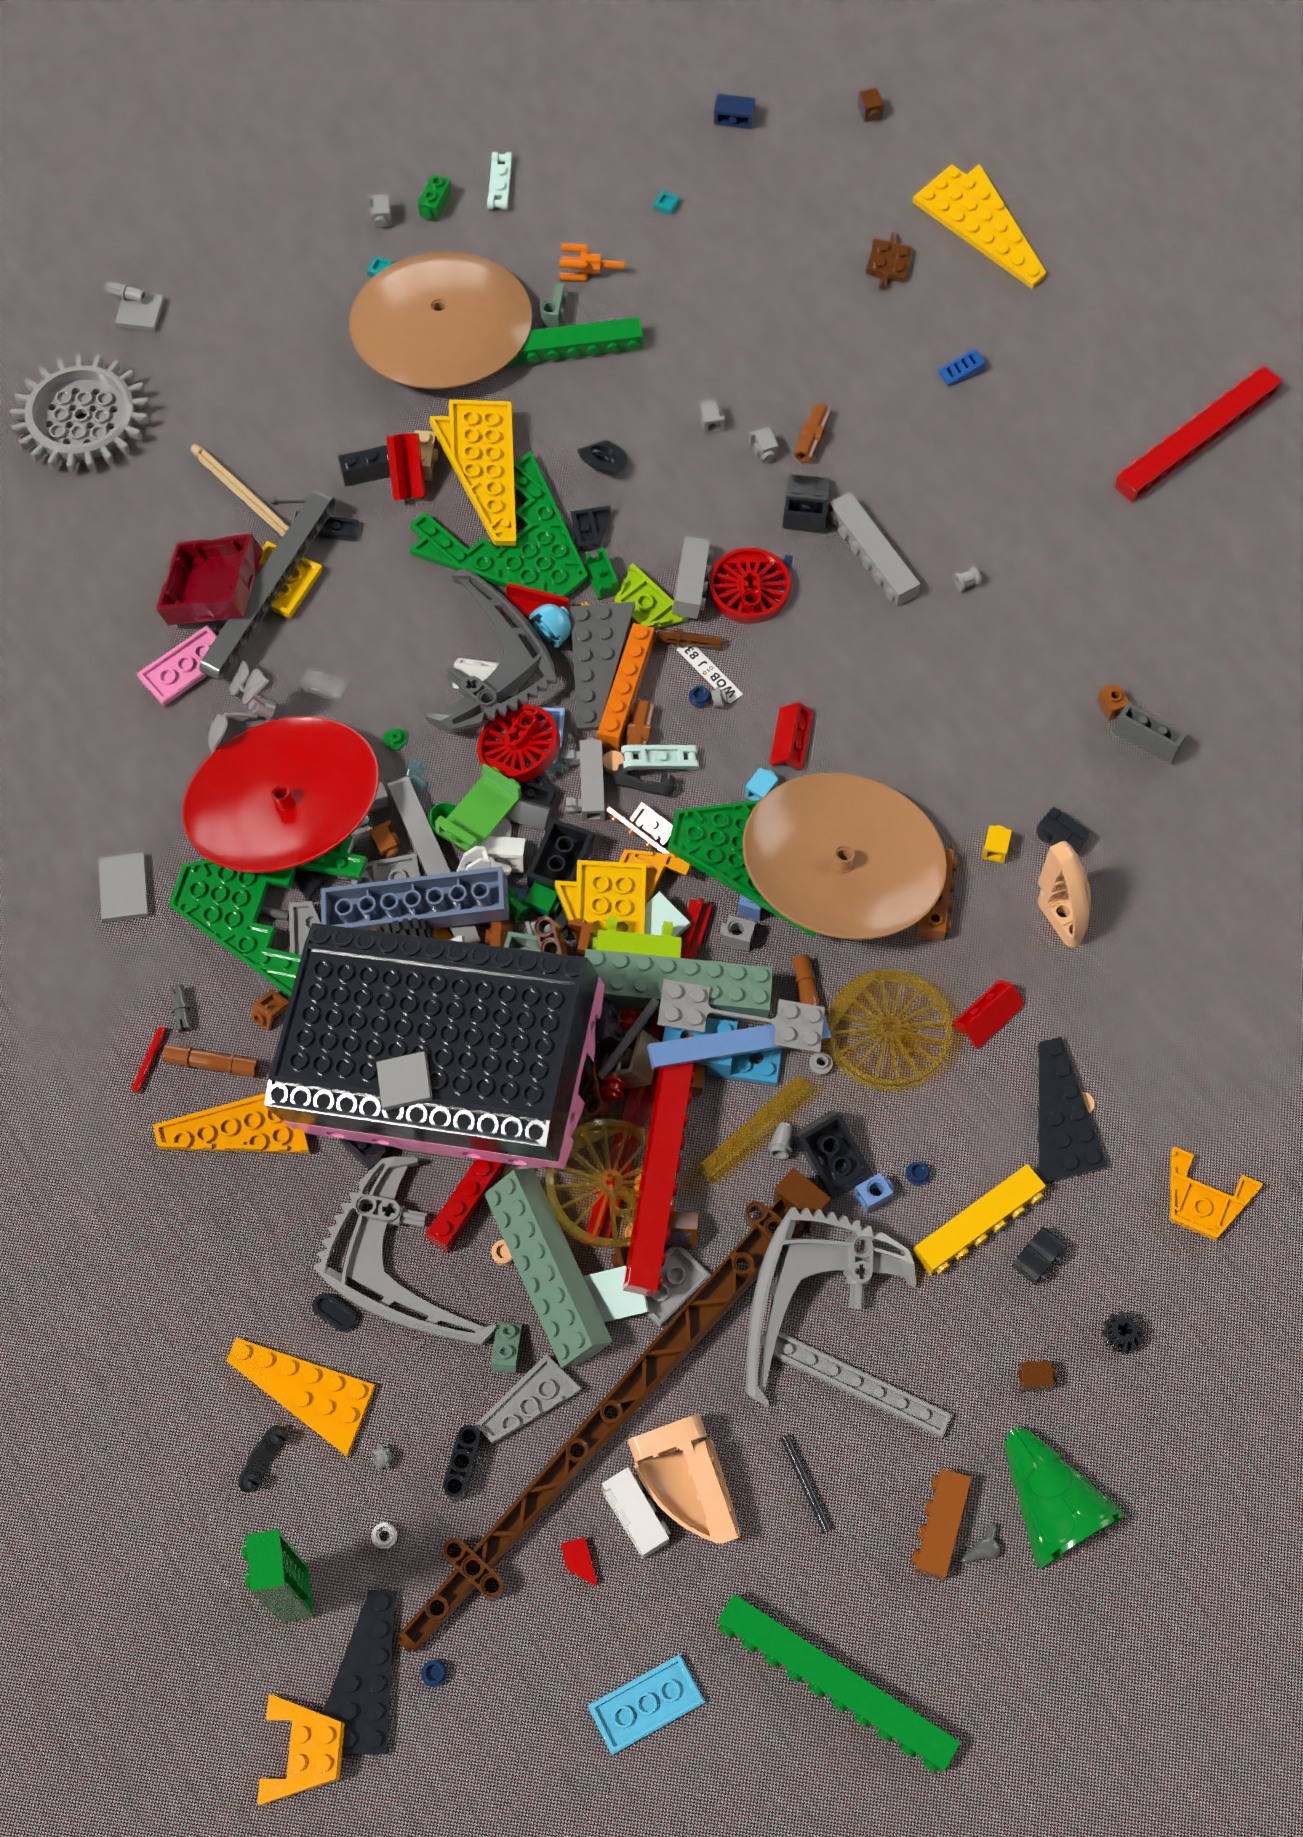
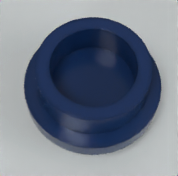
(699, 696)
(917, 1173)
(434, 1673)

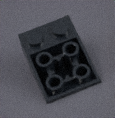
(806, 503)

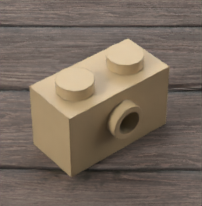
(429, 452)

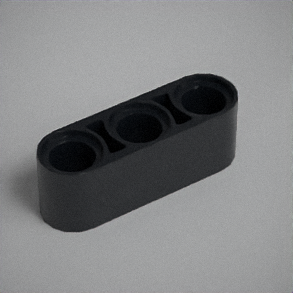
(464, 1475)

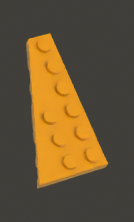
(315, 1395)

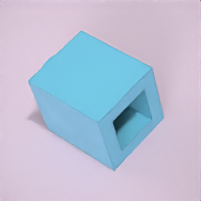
(760, 784)

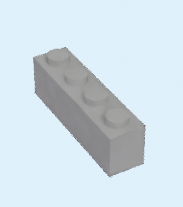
(691, 576)

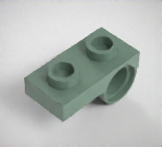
(552, 309)
(506, 1348)

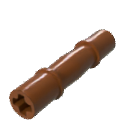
(805, 981)
(210, 1060)

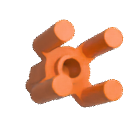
(586, 263)

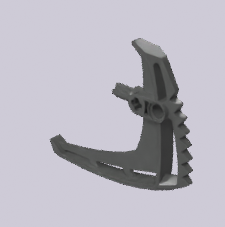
(511, 673)

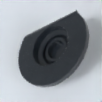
(604, 456)

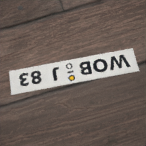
(709, 671)

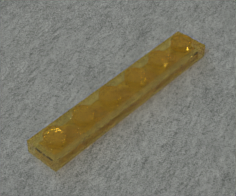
(755, 1129)

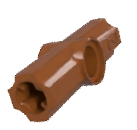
(812, 433)
(639, 728)

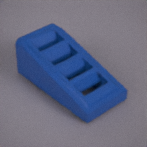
(971, 359)

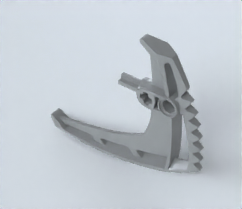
(365, 1257)
(807, 1258)

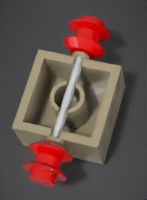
(634, 1065)

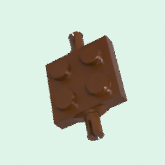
(888, 260)

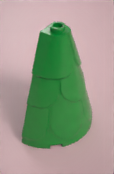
(1054, 1498)

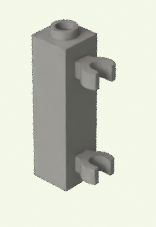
(591, 780)

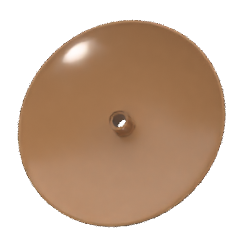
(440, 320)
(844, 856)

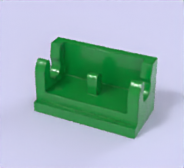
(601, 575)

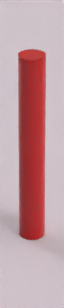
(148, 1060)

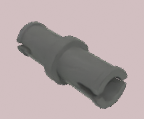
(180, 1008)

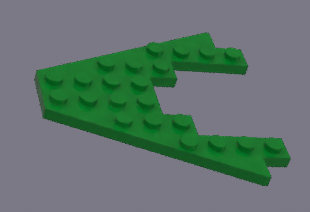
(543, 549)
(712, 842)
(229, 902)

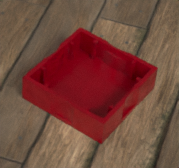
(210, 579)

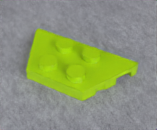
(652, 604)

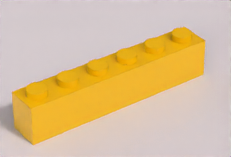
(978, 1220)

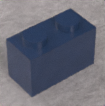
(734, 111)

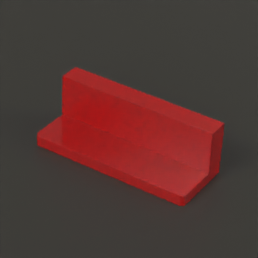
(405, 465)
(529, 599)
(791, 735)
(989, 1012)

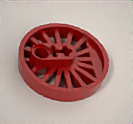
(737, 585)
(524, 737)

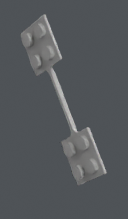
(687, 1007)

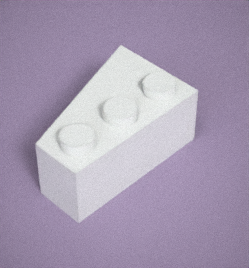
(635, 1513)

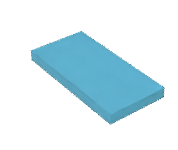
(646, 1704)

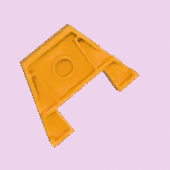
(655, 867)
(1201, 1206)
(313, 1751)

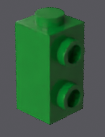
(434, 197)

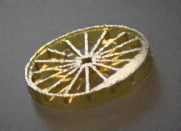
(847, 997)
(584, 1137)

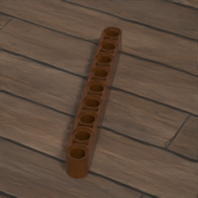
(545, 943)

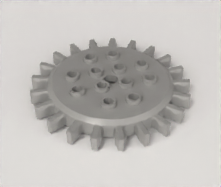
(58, 392)

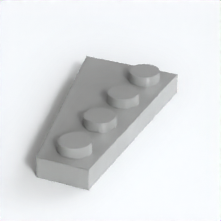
(528, 1399)

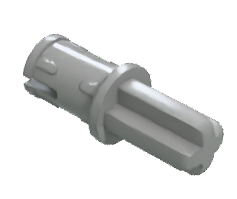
(125, 292)

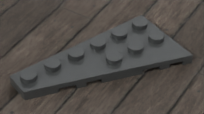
(597, 649)

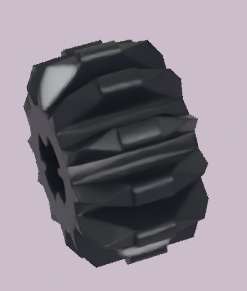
(1132, 1335)

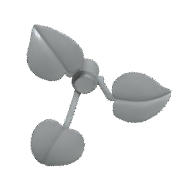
(257, 704)

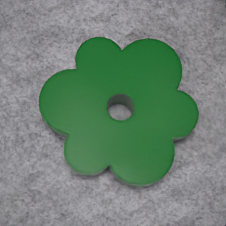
(391, 741)

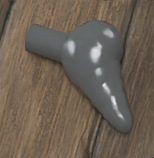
(984, 1548)

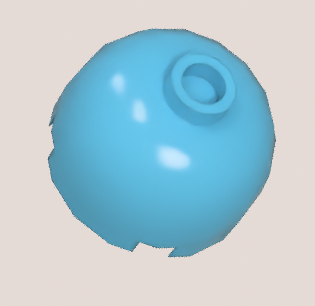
(552, 623)

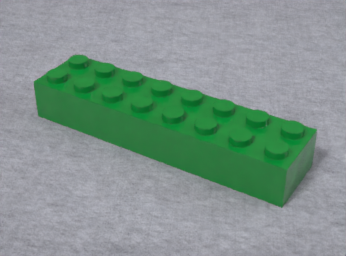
(278, 1576)

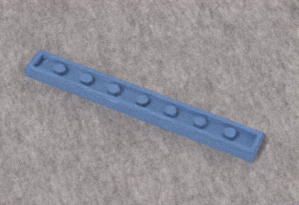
(716, 1045)

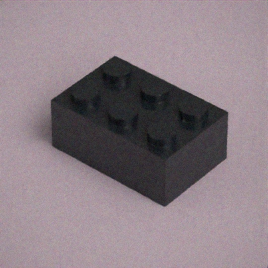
(559, 854)

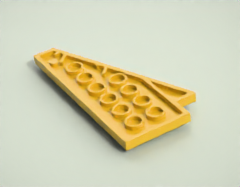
(979, 216)
(480, 450)
(606, 891)

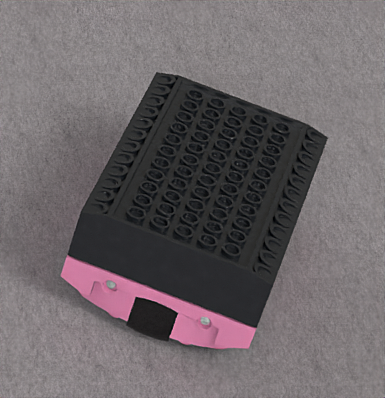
(499, 1032)

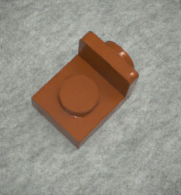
(268, 1008)

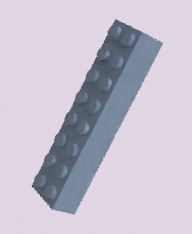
(436, 898)

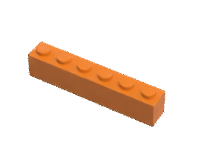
(625, 686)

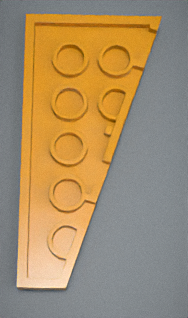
(231, 1127)

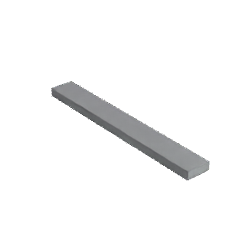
(861, 1385)

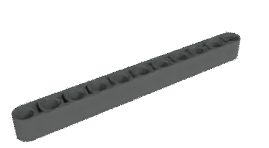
(268, 584)

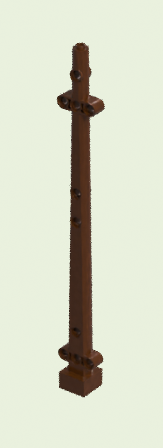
(626, 1397)

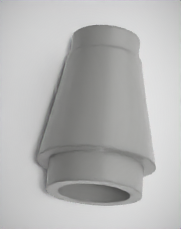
(781, 1142)

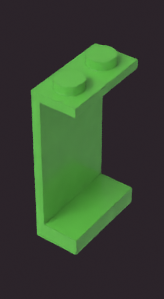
(480, 810)

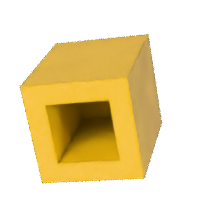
(996, 843)

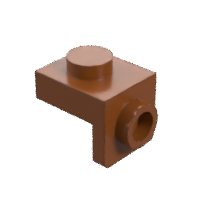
(585, 940)

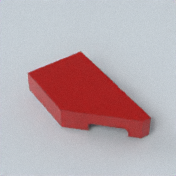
(578, 1560)

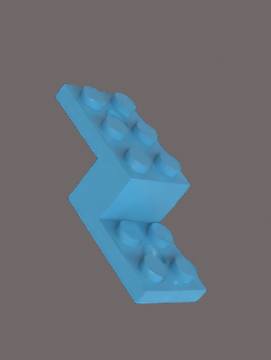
(738, 1066)

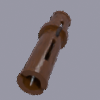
(689, 639)

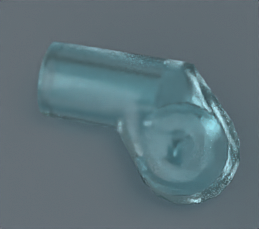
(414, 774)

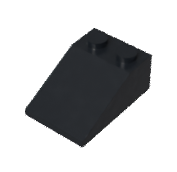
(832, 1153)

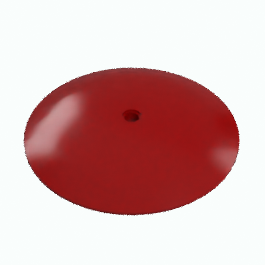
(280, 794)

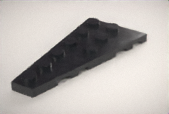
(1064, 1125)
(365, 1677)

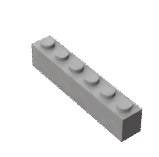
(873, 549)

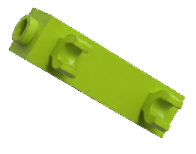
(638, 943)

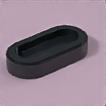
(334, 1313)

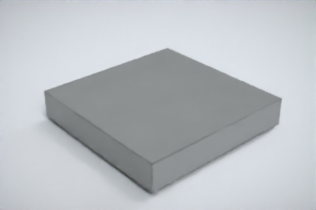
(140, 315)
(404, 1081)

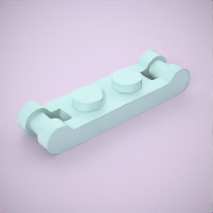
(499, 181)
(660, 757)

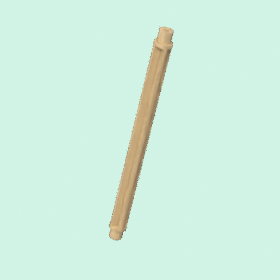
(239, 489)

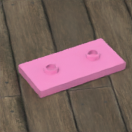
(178, 668)

